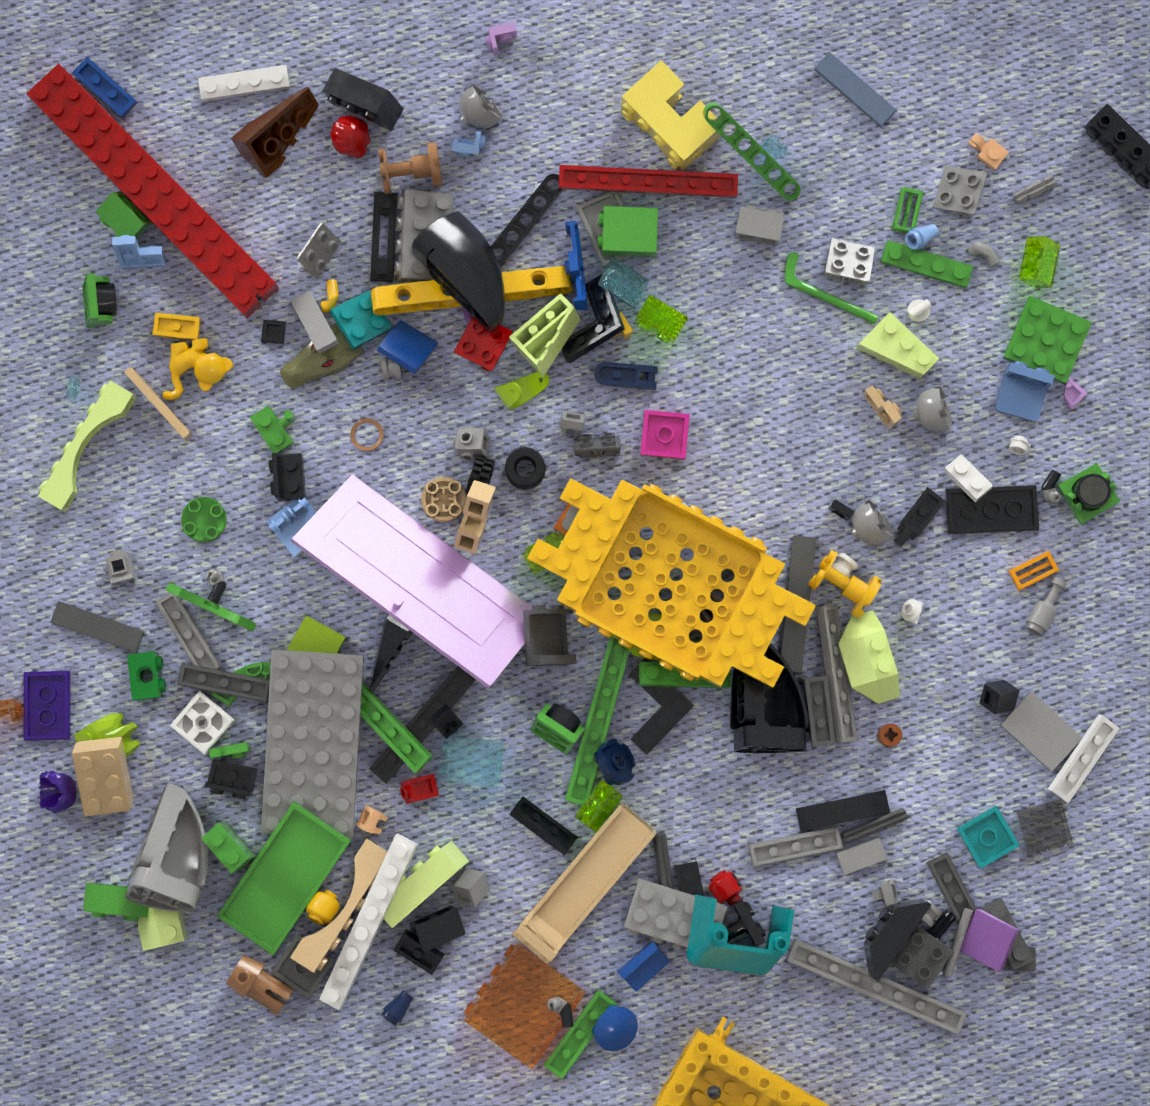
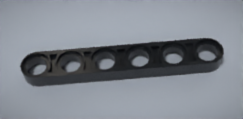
(528, 208)

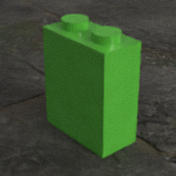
(628, 231)
(228, 847)

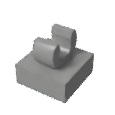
(572, 421)
(888, 892)

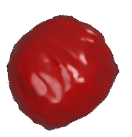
(350, 136)

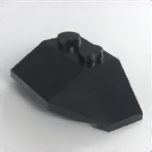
(891, 933)

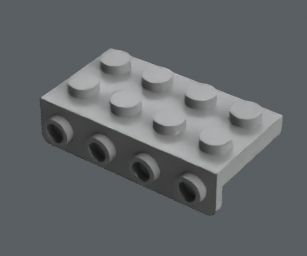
(417, 212)
(664, 914)

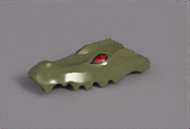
(311, 365)

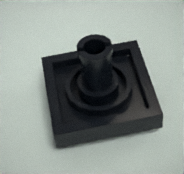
(745, 924)

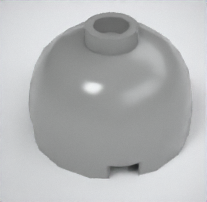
(478, 109)
(933, 410)
(870, 524)

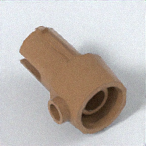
(252, 981)

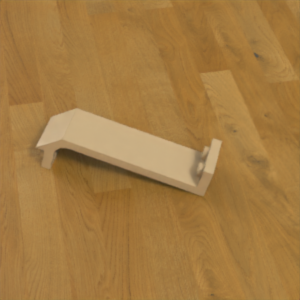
(584, 883)

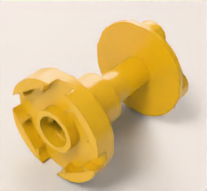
(852, 588)

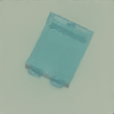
(472, 761)

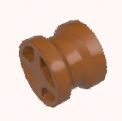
(885, 735)

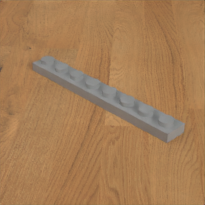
(884, 990)

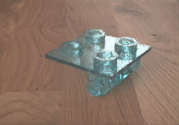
(623, 282)

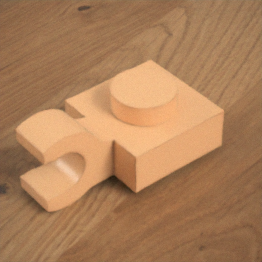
(990, 153)

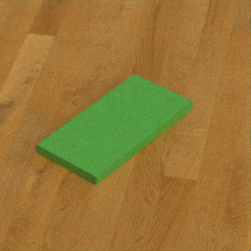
(284, 878)

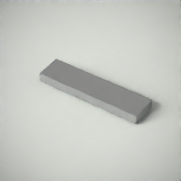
(187, 632)
(795, 846)

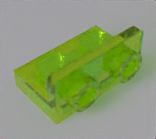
(598, 806)

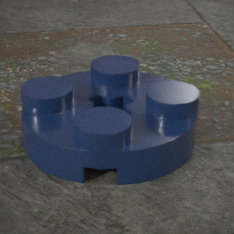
(613, 772)

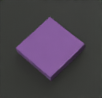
(989, 940)

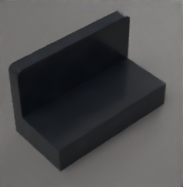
(438, 928)

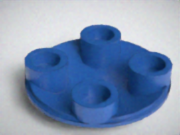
(615, 1028)

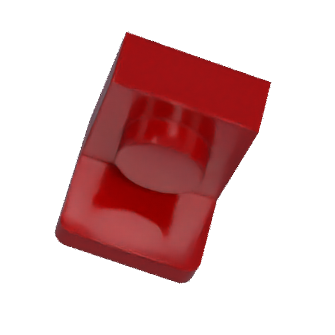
(419, 789)

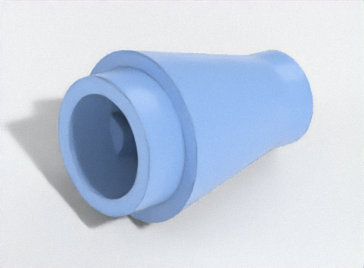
(919, 237)

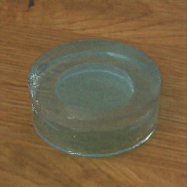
(73, 388)

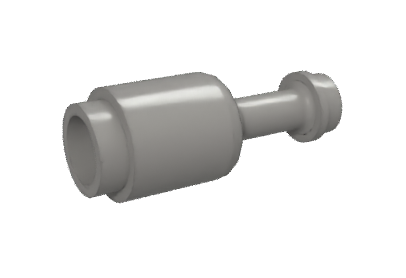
(1044, 611)

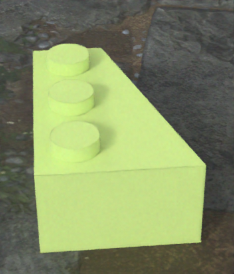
(898, 347)

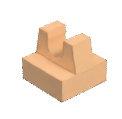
(369, 820)

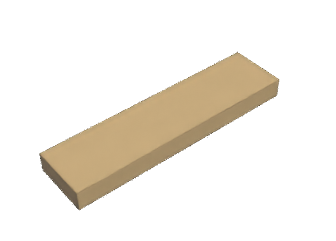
(158, 403)

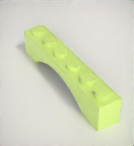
(61, 485)

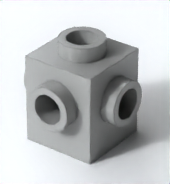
(471, 443)

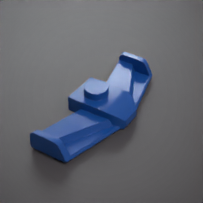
(575, 266)

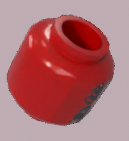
(725, 887)

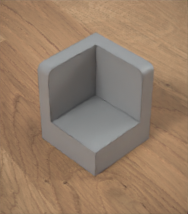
(470, 887)

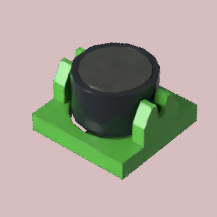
(99, 300)
(1091, 491)
(557, 727)

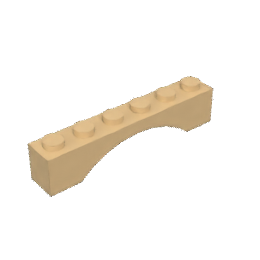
(314, 948)

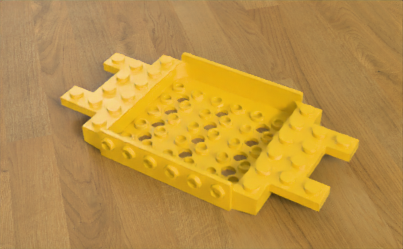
(600, 546)

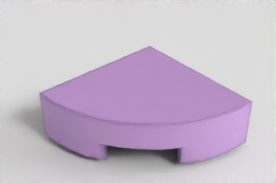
(1073, 393)

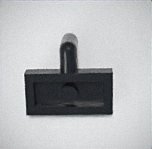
(410, 948)

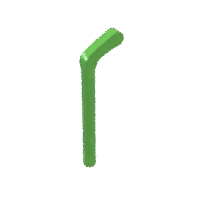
(792, 281)

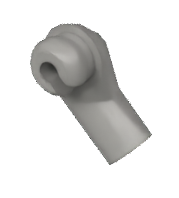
(984, 250)

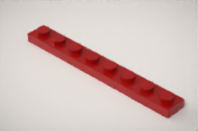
(648, 181)

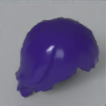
(50, 788)

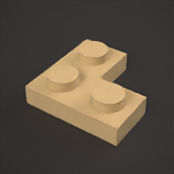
(887, 411)

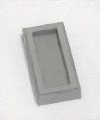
(861, 856)

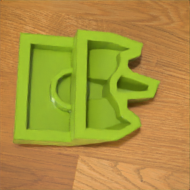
(110, 727)

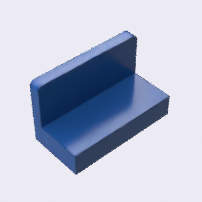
(643, 966)

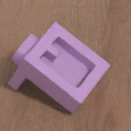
(502, 33)

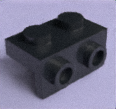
(231, 778)

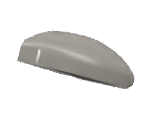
(171, 857)

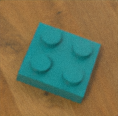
(358, 321)
(987, 837)

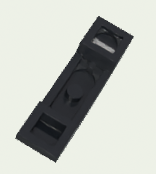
(842, 810)

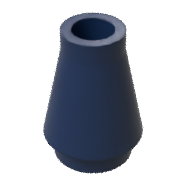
(397, 1008)

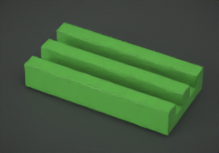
(902, 229)

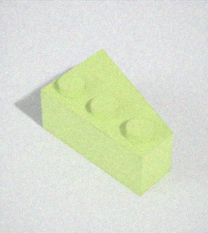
(546, 333)

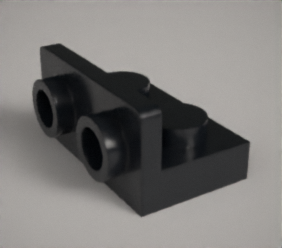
(287, 477)

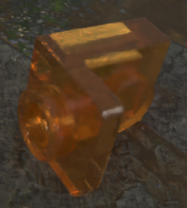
(15, 708)

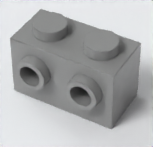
(759, 225)

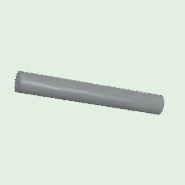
(958, 941)

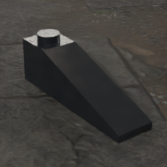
(389, 647)

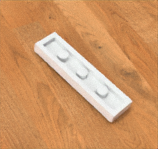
(244, 83)
(1083, 758)

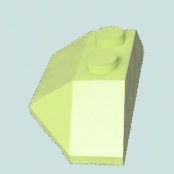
(869, 659)

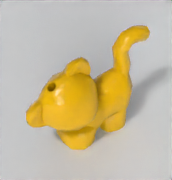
(207, 367)

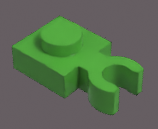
(236, 750)

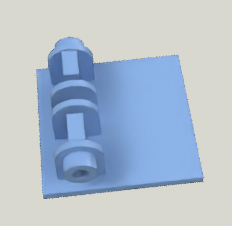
(289, 522)

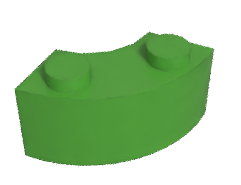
(111, 899)

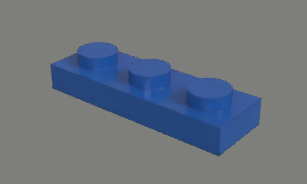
(104, 87)

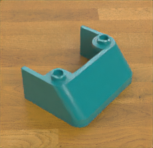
(709, 941)

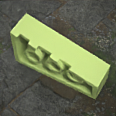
(424, 881)

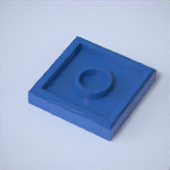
(407, 346)

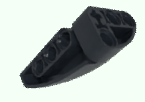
(464, 267)
(766, 716)

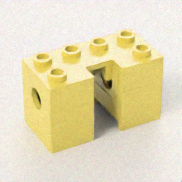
(651, 109)

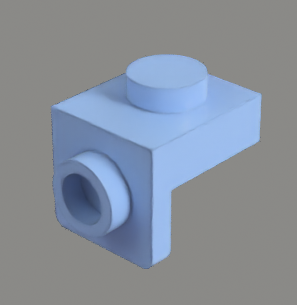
(467, 147)

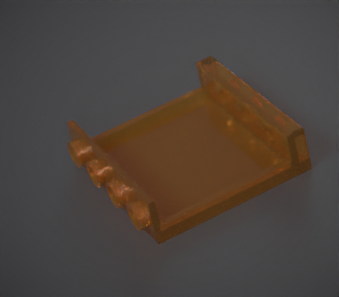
(515, 1006)

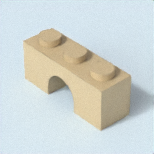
(475, 516)

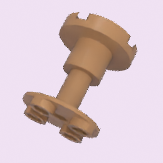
(419, 166)

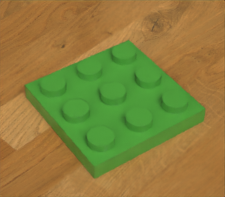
(1047, 338)

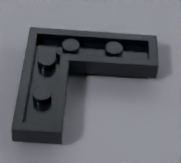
(607, 323)
(673, 709)

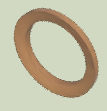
(366, 420)

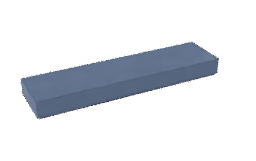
(855, 89)

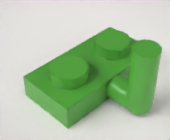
(273, 429)

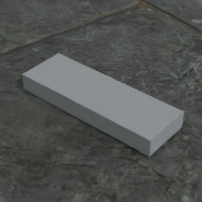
(314, 322)

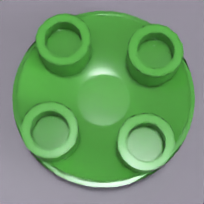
(203, 519)

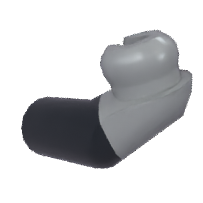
(1049, 489)
(218, 584)
(562, 1008)

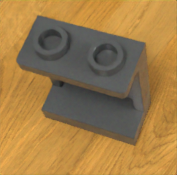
(547, 636)

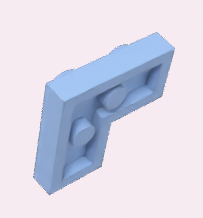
(132, 256)

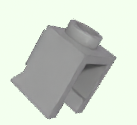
(127, 574)

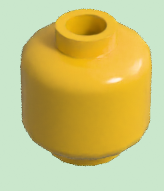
(323, 907)

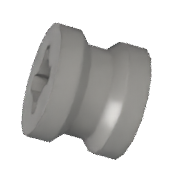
(390, 369)
(931, 915)

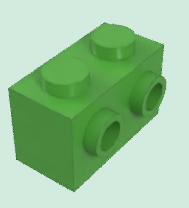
(122, 216)

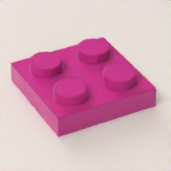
(664, 434)

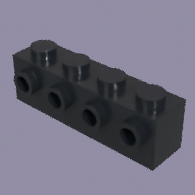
(1121, 142)

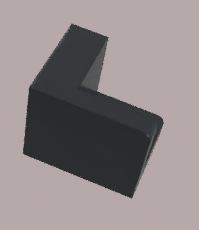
(999, 696)

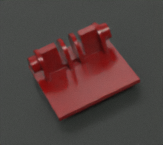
(482, 346)

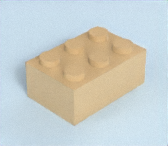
(102, 776)

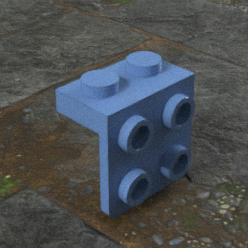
(1023, 391)

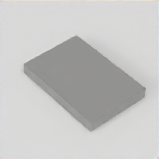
(589, 216)
(1041, 731)

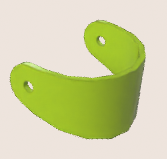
(521, 390)

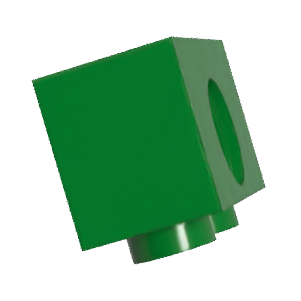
(137, 665)

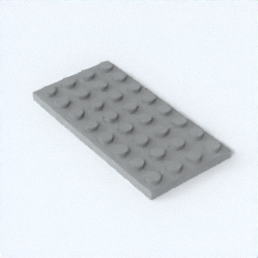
(313, 737)

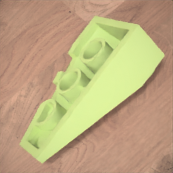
(161, 928)

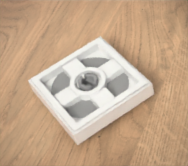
(202, 722)

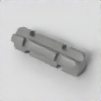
(1034, 190)

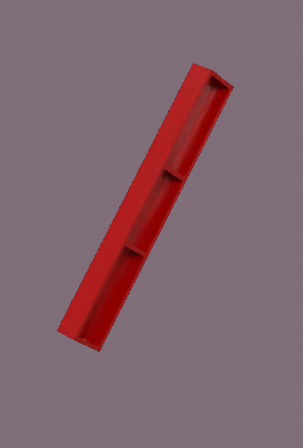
(152, 190)

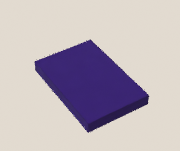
(47, 705)

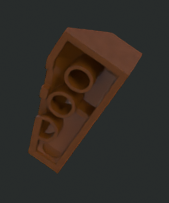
(269, 135)

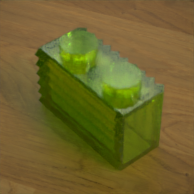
(661, 319)

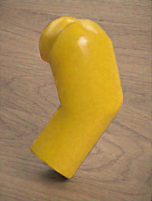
(333, 294)

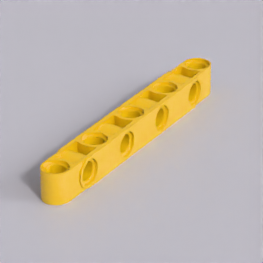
(431, 296)

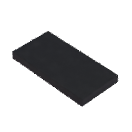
(997, 511)

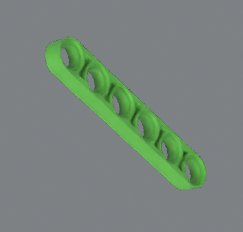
(753, 150)

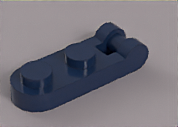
(626, 375)

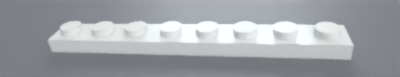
(368, 921)

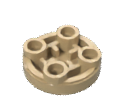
(443, 499)

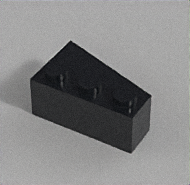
(363, 98)

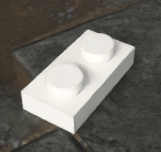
(968, 478)

